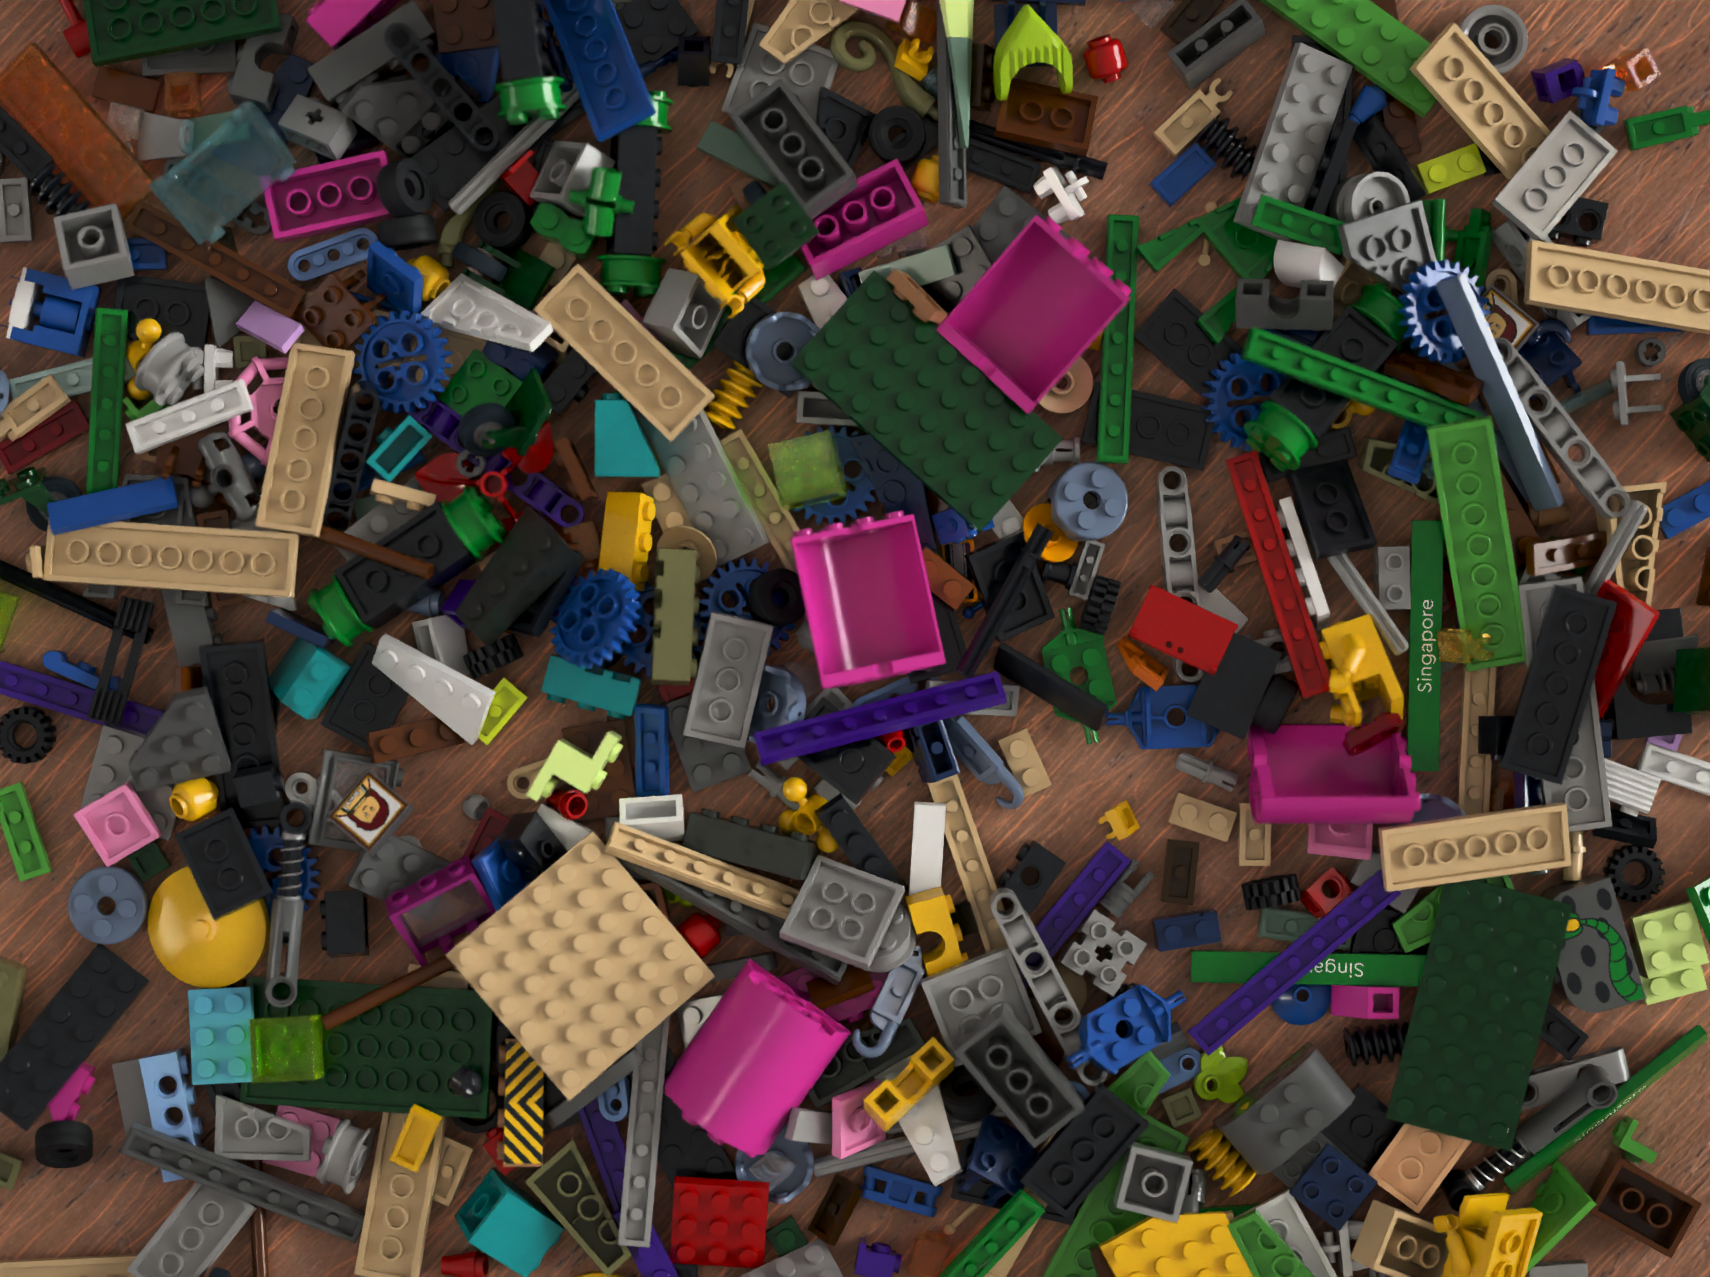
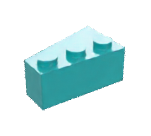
(592, 687)

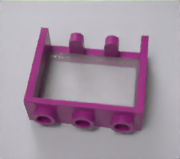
(440, 908)

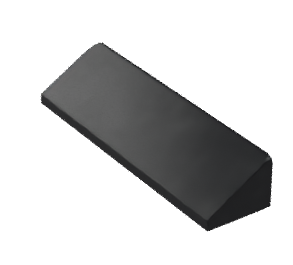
(1050, 687)

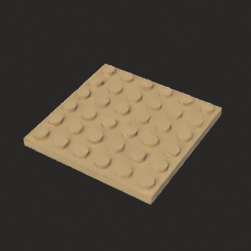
(580, 965)

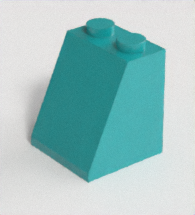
(621, 441)
(308, 678)
(508, 1223)

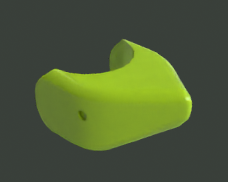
(1029, 42)

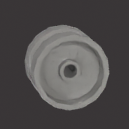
(1366, 195)

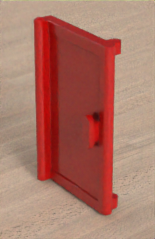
(1182, 630)

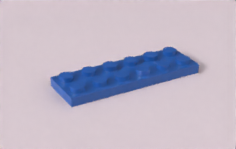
(601, 64)

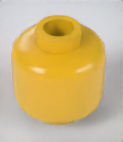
(926, 180)
(434, 276)
(194, 799)

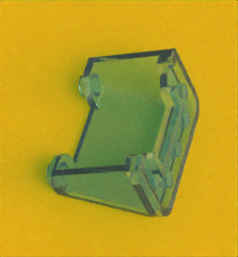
(225, 173)

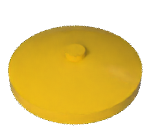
(198, 947)

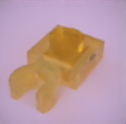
(1460, 647)

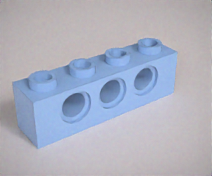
(160, 1100)

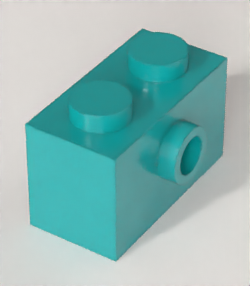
(397, 447)

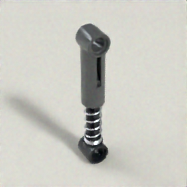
(287, 908)
(1535, 1133)

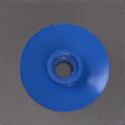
(1305, 1011)

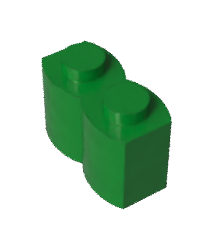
(555, 227)

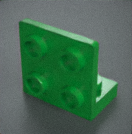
(479, 383)

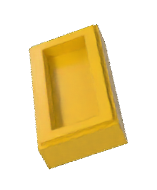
(415, 1138)

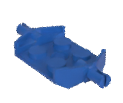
(1149, 724)
(1147, 1022)

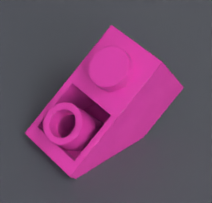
(1365, 1001)
(65, 1103)

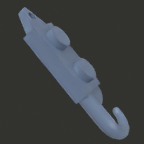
(981, 759)
(892, 1004)

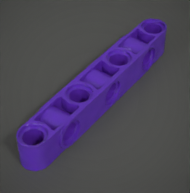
(537, 490)

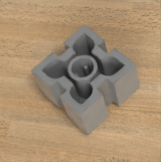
(1121, 947)

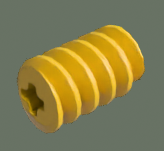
(732, 396)
(1223, 1160)

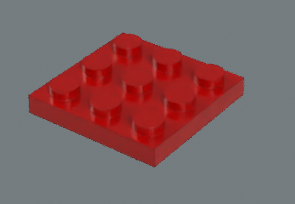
(719, 1222)

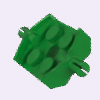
(1084, 649)

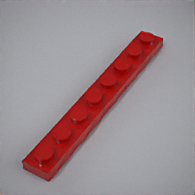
(1279, 574)

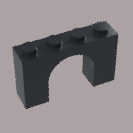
(1639, 719)

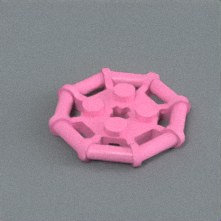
(263, 402)

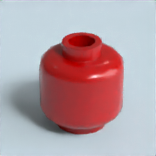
(1105, 58)
(700, 933)

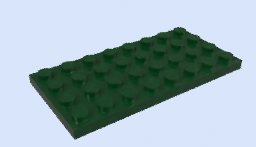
(925, 402)
(1479, 1012)
(388, 1054)

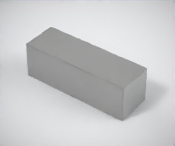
(1087, 568)
(1567, 1268)

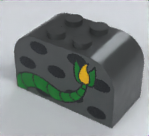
(1596, 955)
(1285, 1110)

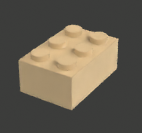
(1400, 1243)

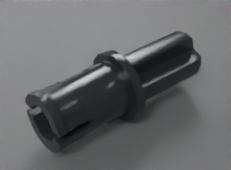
(1223, 564)

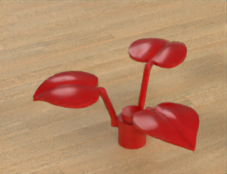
(446, 481)

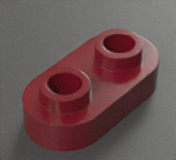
(1382, 728)

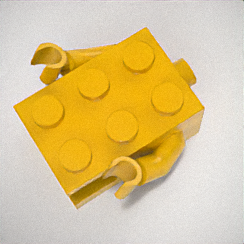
(721, 258)
(1358, 670)
(1488, 1237)

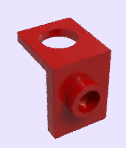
(521, 177)

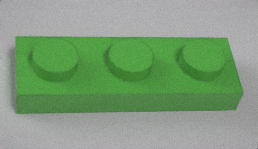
(22, 833)

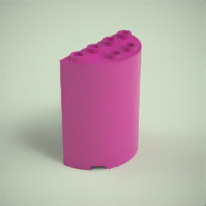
(1035, 312)
(867, 600)
(1311, 779)
(753, 1061)

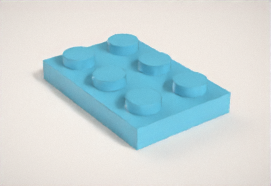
(220, 1034)

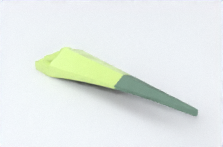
(959, 33)

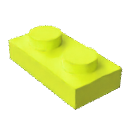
(1451, 168)
(503, 707)

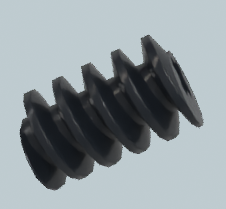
(1228, 147)
(55, 194)
(1375, 1043)

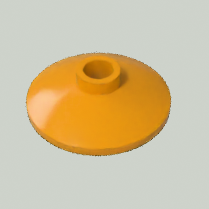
(1059, 546)

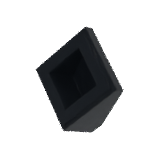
(965, 918)

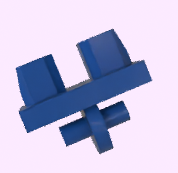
(1595, 97)

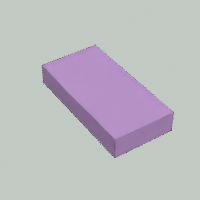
(270, 326)

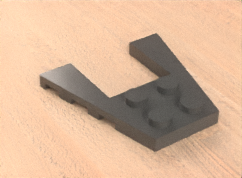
(182, 516)

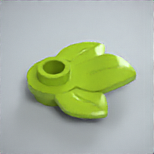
(1225, 1075)

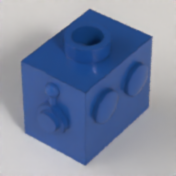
(953, 528)

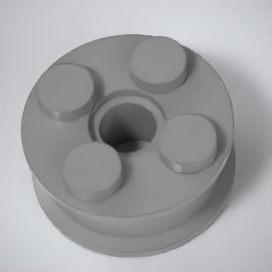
(1507, 29)
(170, 369)
(896, 944)
(345, 1155)

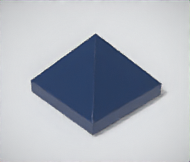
(849, 281)

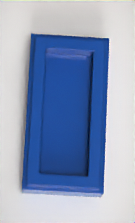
(1183, 174)

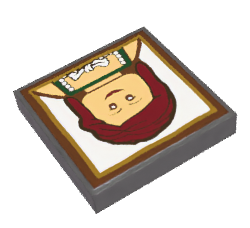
(1508, 319)
(370, 813)

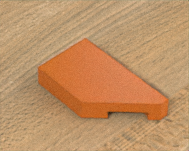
(1142, 664)

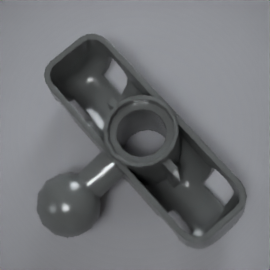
(218, 465)

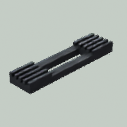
(108, 704)

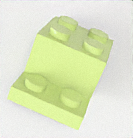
(575, 766)
(1669, 952)

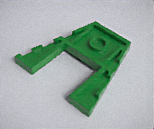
(1242, 249)

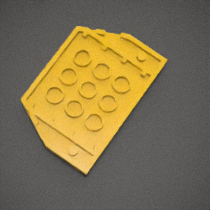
(1191, 1248)

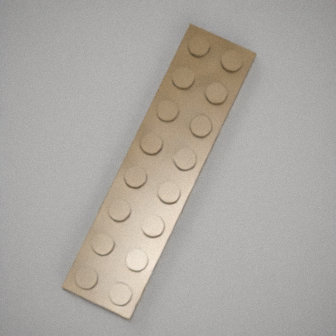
(1617, 286)
(175, 558)

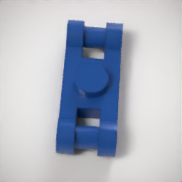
(81, 672)
(900, 1190)

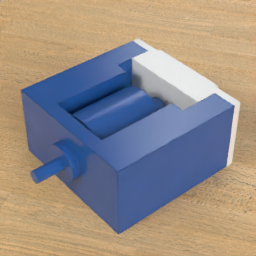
(65, 314)

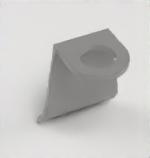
(164, 137)

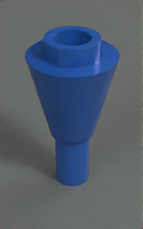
(1369, 102)

